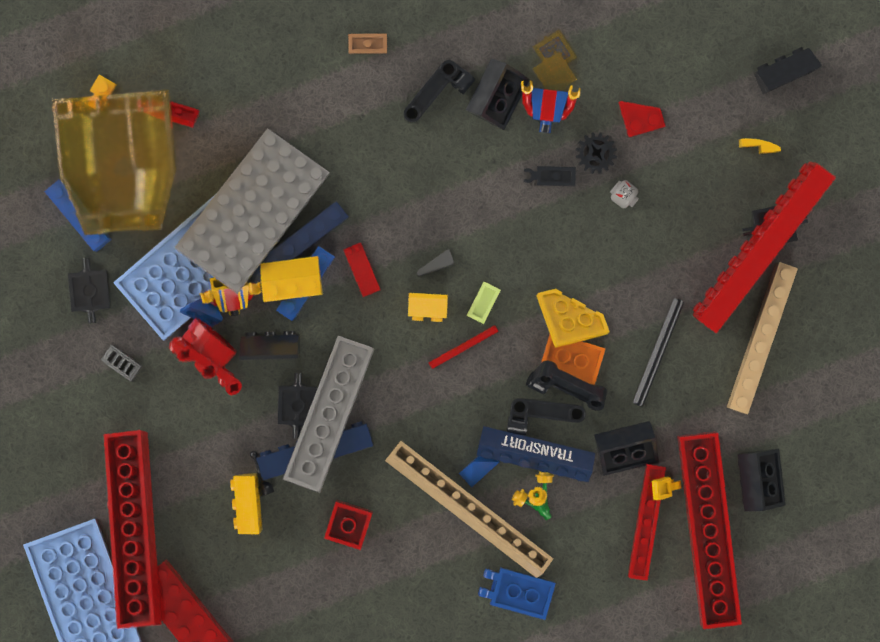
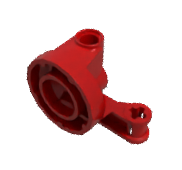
(209, 352)

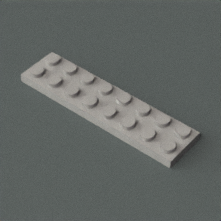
(328, 414)

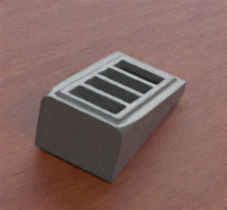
(440, 262)
(137, 366)

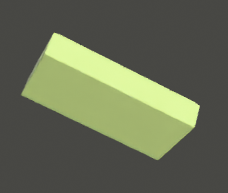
(483, 302)

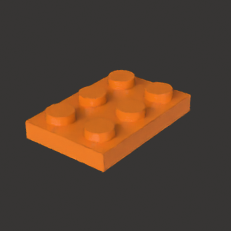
(576, 359)

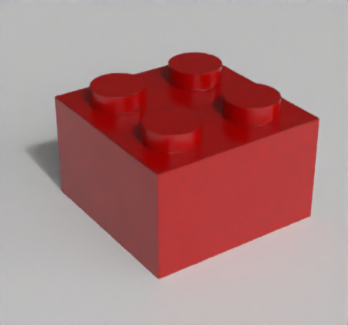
(348, 524)

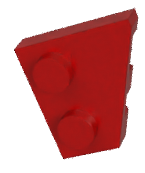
(640, 118)

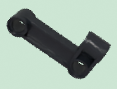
(434, 86)
(549, 375)
(540, 409)

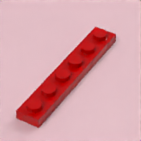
(645, 525)

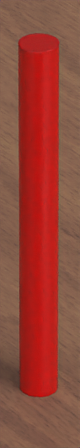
(462, 347)

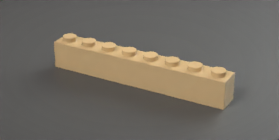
(762, 337)

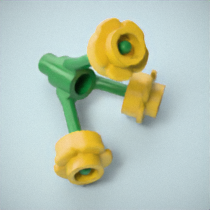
(538, 496)

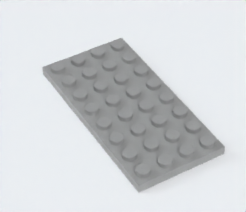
(252, 211)

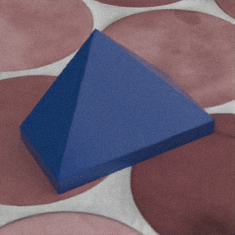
(203, 311)
(477, 469)

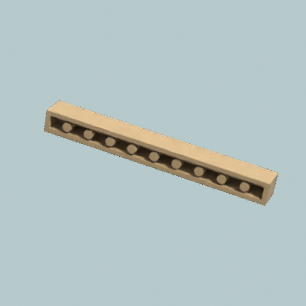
(469, 509)

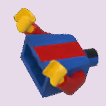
(548, 105)

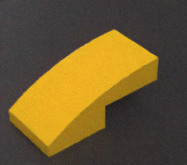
(764, 146)

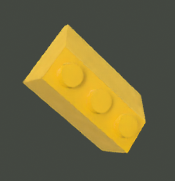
(291, 279)
(246, 503)

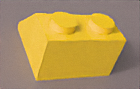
(427, 306)

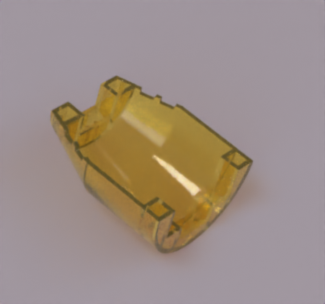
(116, 159)

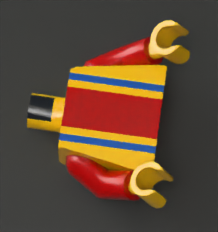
(227, 299)

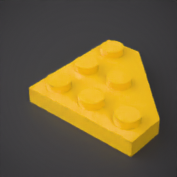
(570, 319)

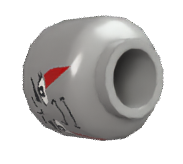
(624, 194)

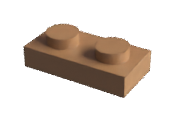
(367, 43)

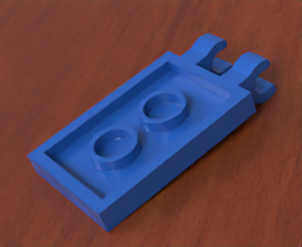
(519, 592)

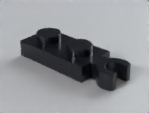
(552, 176)

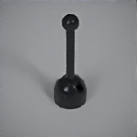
(265, 487)

